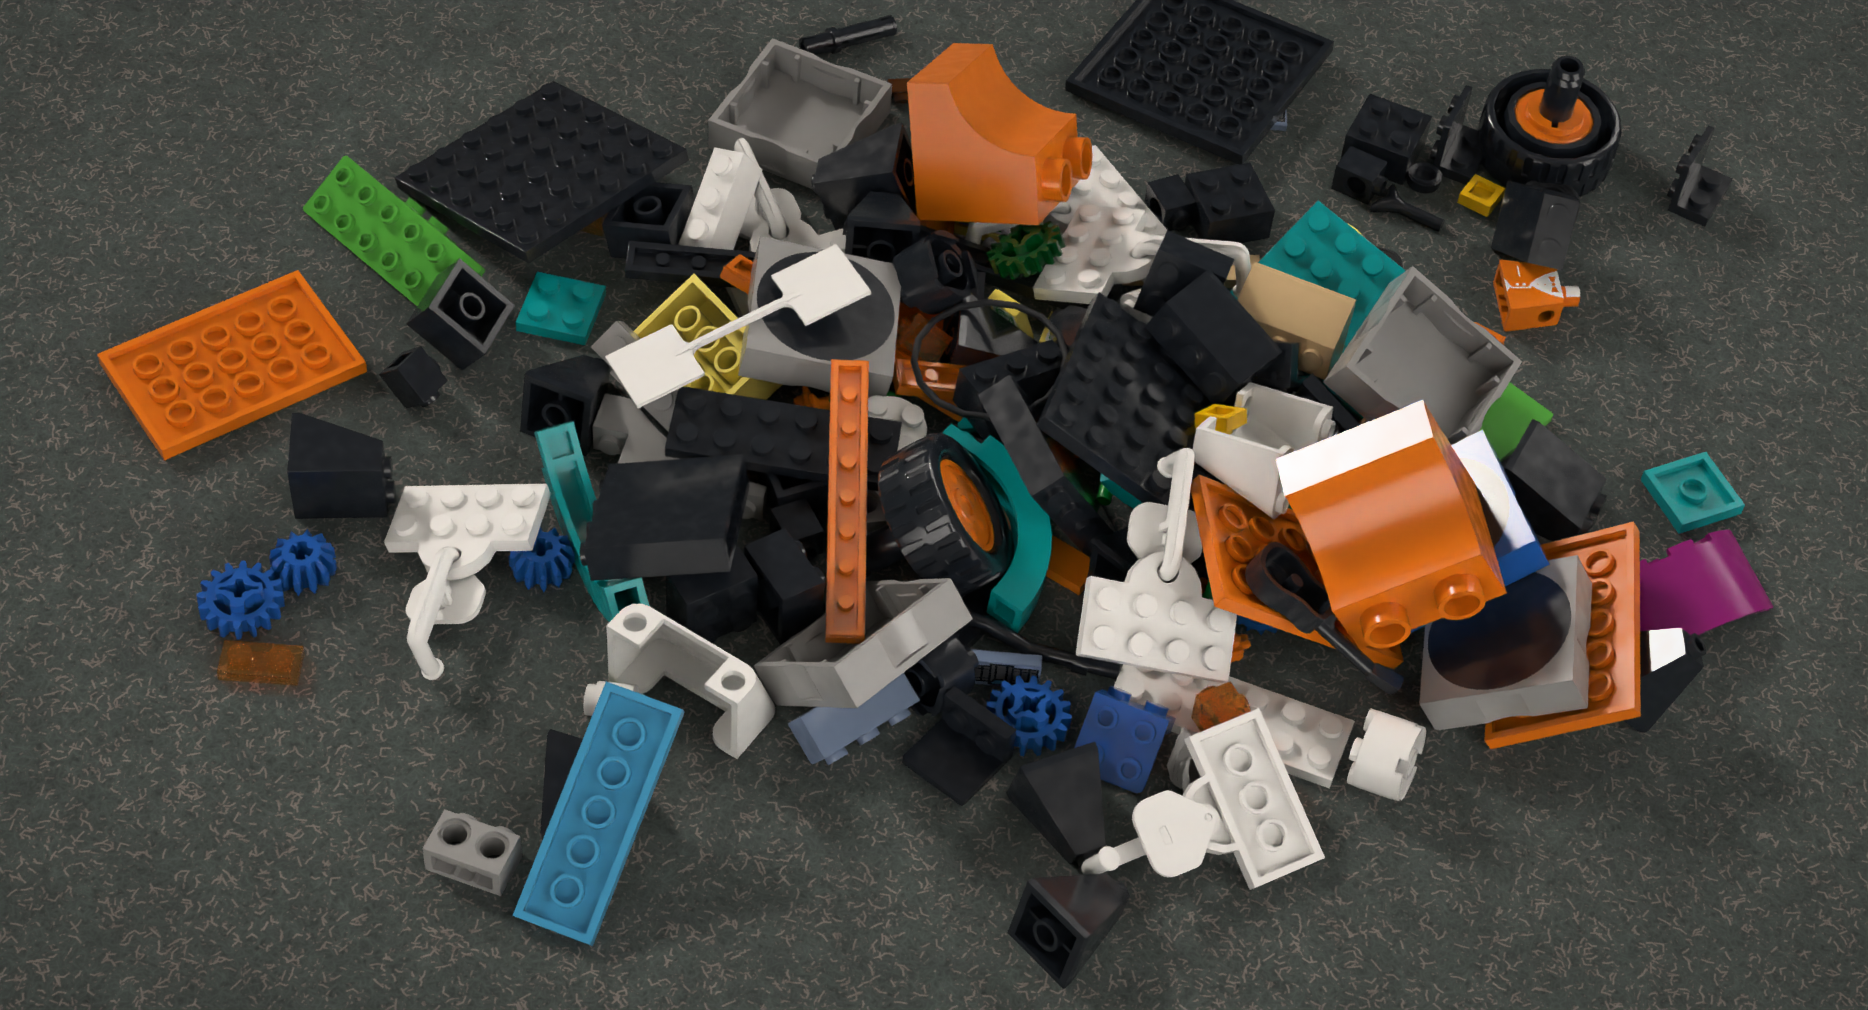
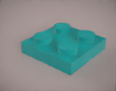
(561, 308)
(1692, 492)

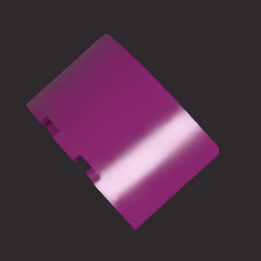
(1699, 586)

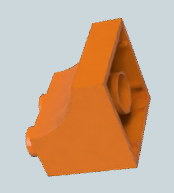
(987, 146)
(1393, 526)

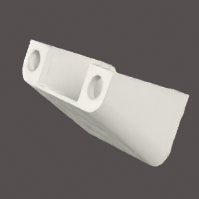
(1248, 456)
(650, 645)

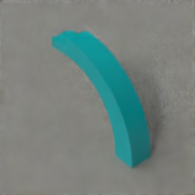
(573, 505)
(1029, 526)

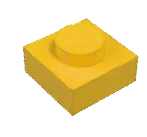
(1481, 195)
(1227, 417)

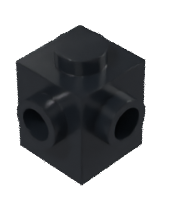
(414, 378)

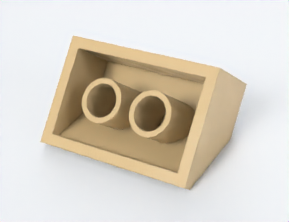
(1299, 313)

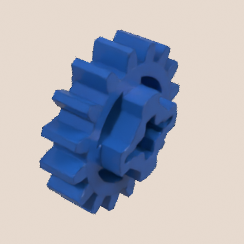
(240, 600)
(1030, 711)

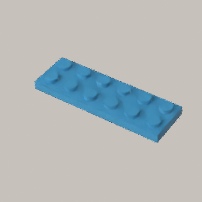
(598, 813)

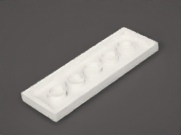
(1304, 735)

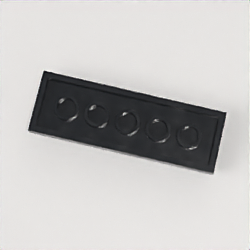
(769, 433)

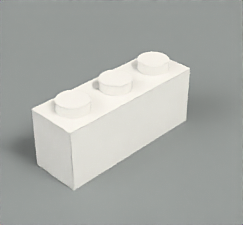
(722, 201)

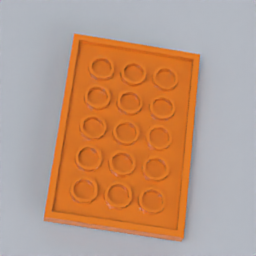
(231, 364)
(1233, 535)
(1612, 642)

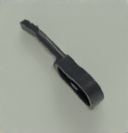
(1289, 588)

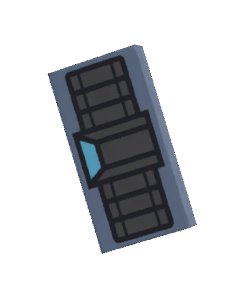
(1002, 666)

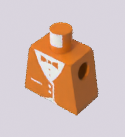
(1531, 295)

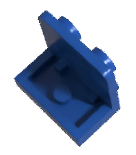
(1125, 736)

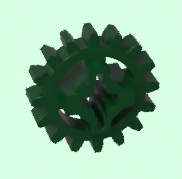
(1026, 249)

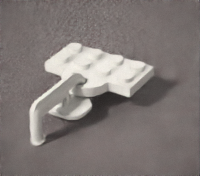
(1102, 188)
(778, 217)
(1109, 249)
(456, 536)
(1152, 620)
(1236, 806)

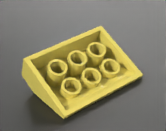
(695, 312)

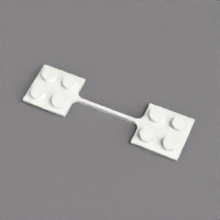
(667, 362)

